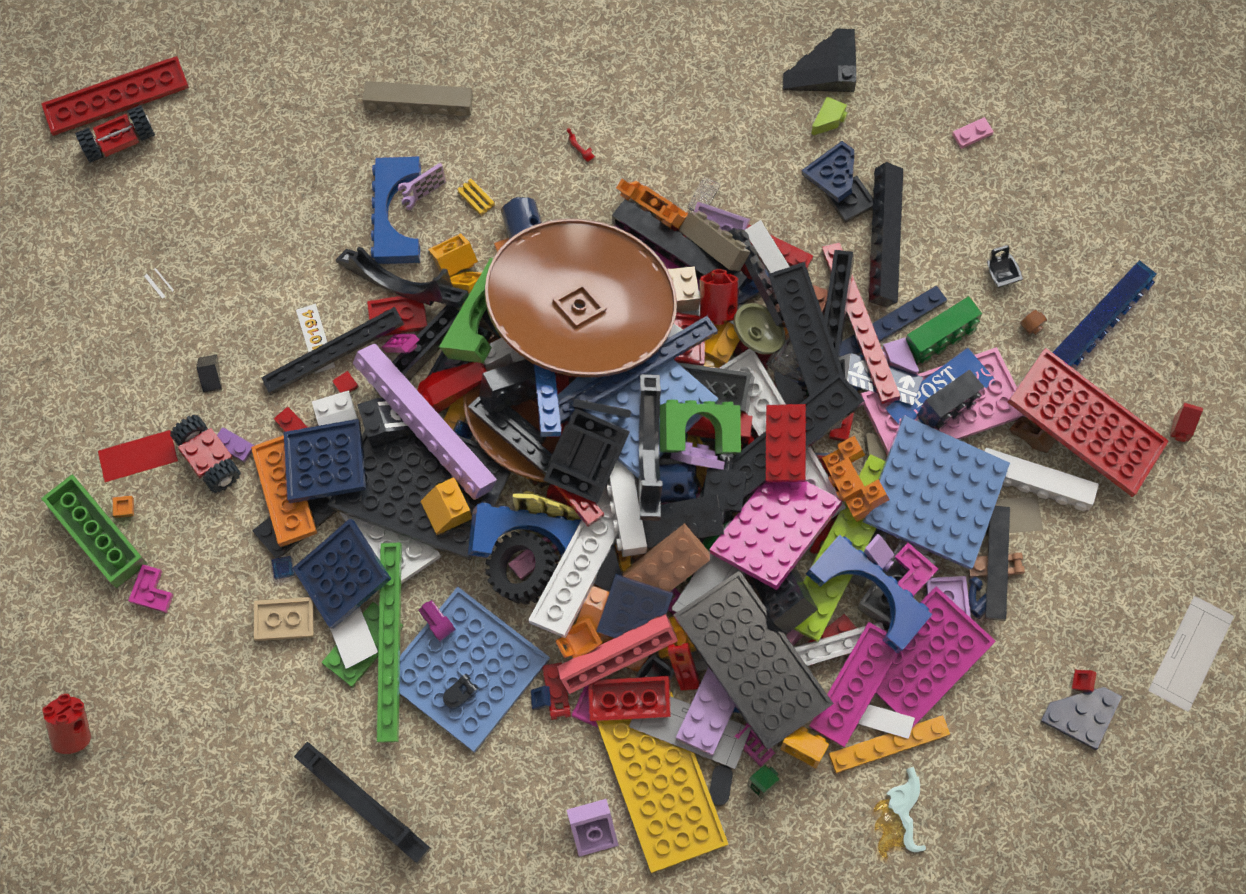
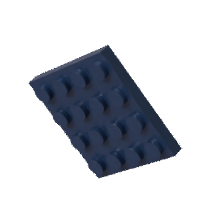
(324, 461)
(341, 573)

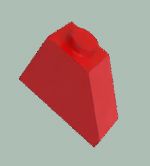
(1185, 422)

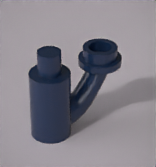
(977, 607)

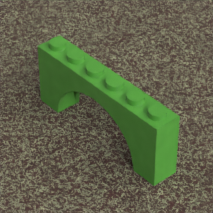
(462, 338)

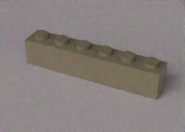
(417, 98)

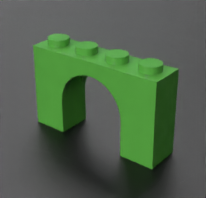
(724, 418)

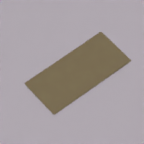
(1024, 514)

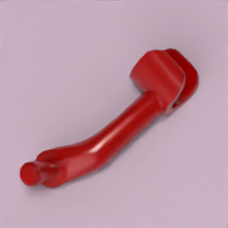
(586, 154)

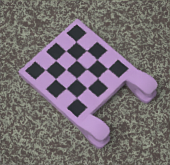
(422, 185)

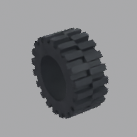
(537, 582)

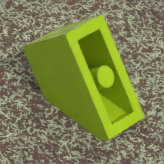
(829, 116)

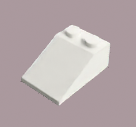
(334, 409)

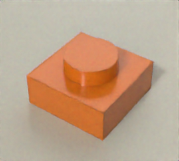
(123, 506)

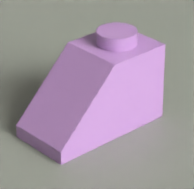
(899, 356)
(880, 553)

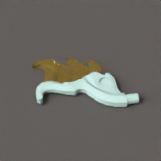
(895, 816)

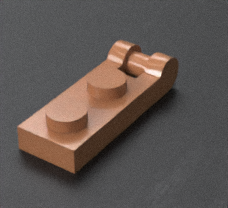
(980, 566)

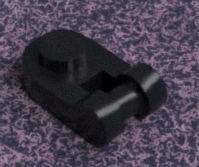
(454, 697)

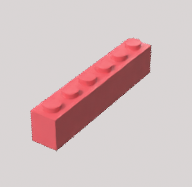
(617, 653)

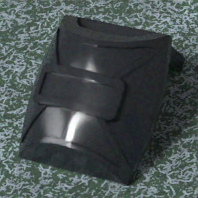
(1003, 269)
(655, 668)

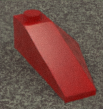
(449, 385)

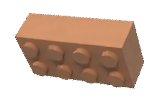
(670, 560)

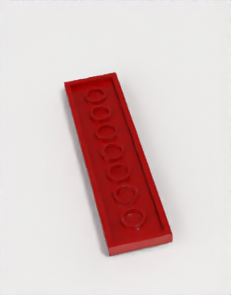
(114, 95)

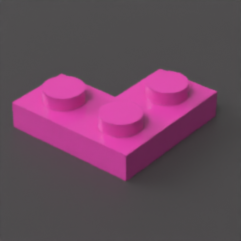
(918, 567)
(145, 591)

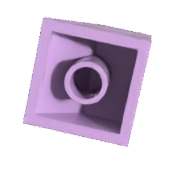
(592, 827)

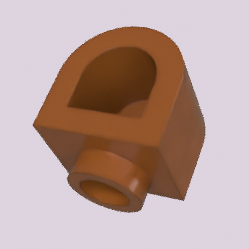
(1034, 322)

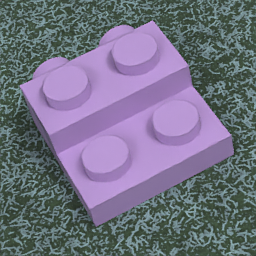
(698, 456)

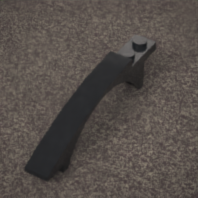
(437, 290)
(649, 473)
(362, 803)

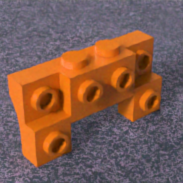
(652, 202)
(859, 498)

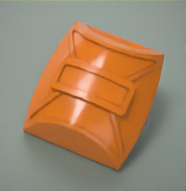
(579, 640)

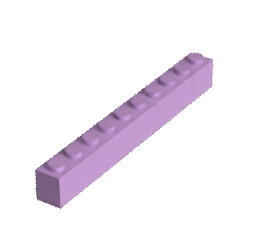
(424, 421)

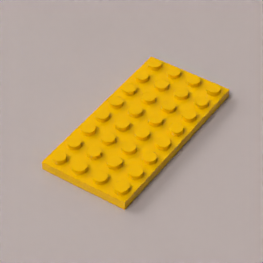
(662, 795)

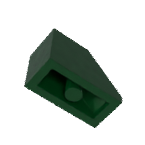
(763, 781)

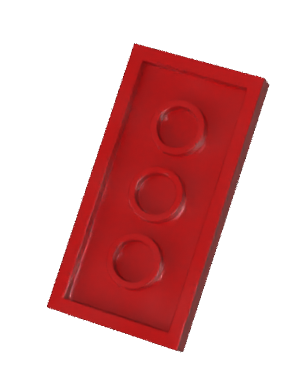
(786, 443)

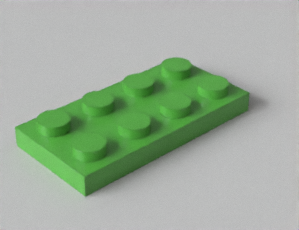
(353, 674)

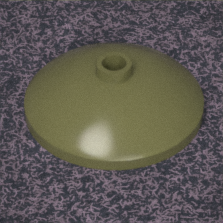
(757, 329)

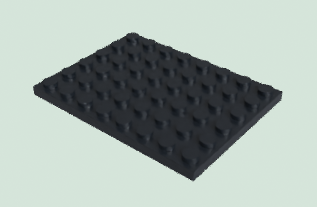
(396, 482)

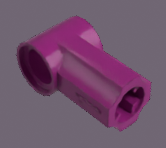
(438, 623)

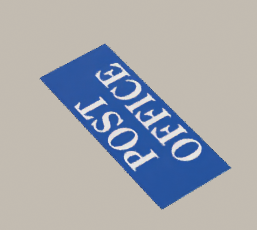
(943, 376)

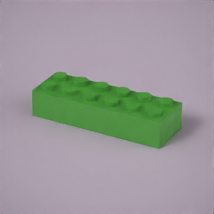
(94, 531)

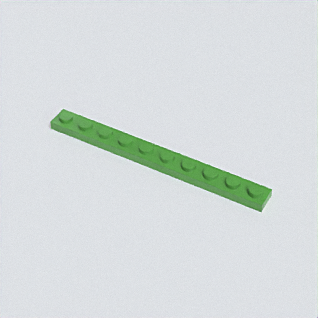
(389, 645)

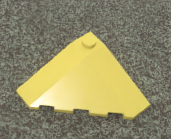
(539, 504)

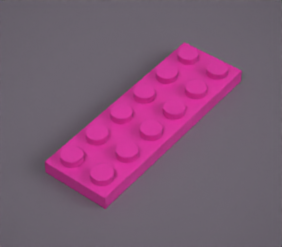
(855, 686)

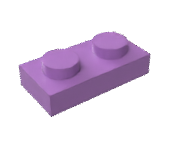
(235, 445)

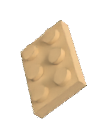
(283, 619)

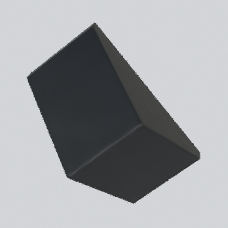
(209, 373)

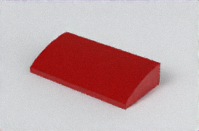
(630, 698)

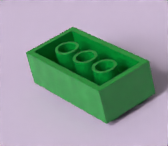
(944, 330)

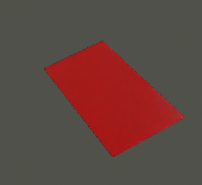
(137, 456)

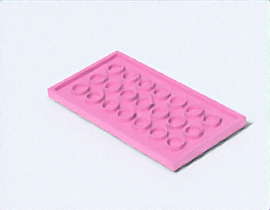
(988, 413)

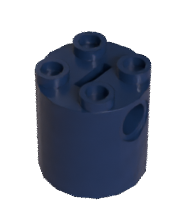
(520, 215)
(677, 482)

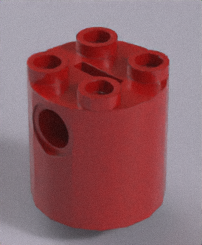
(718, 296)
(67, 724)

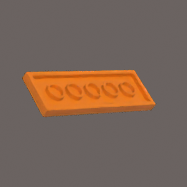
(289, 520)

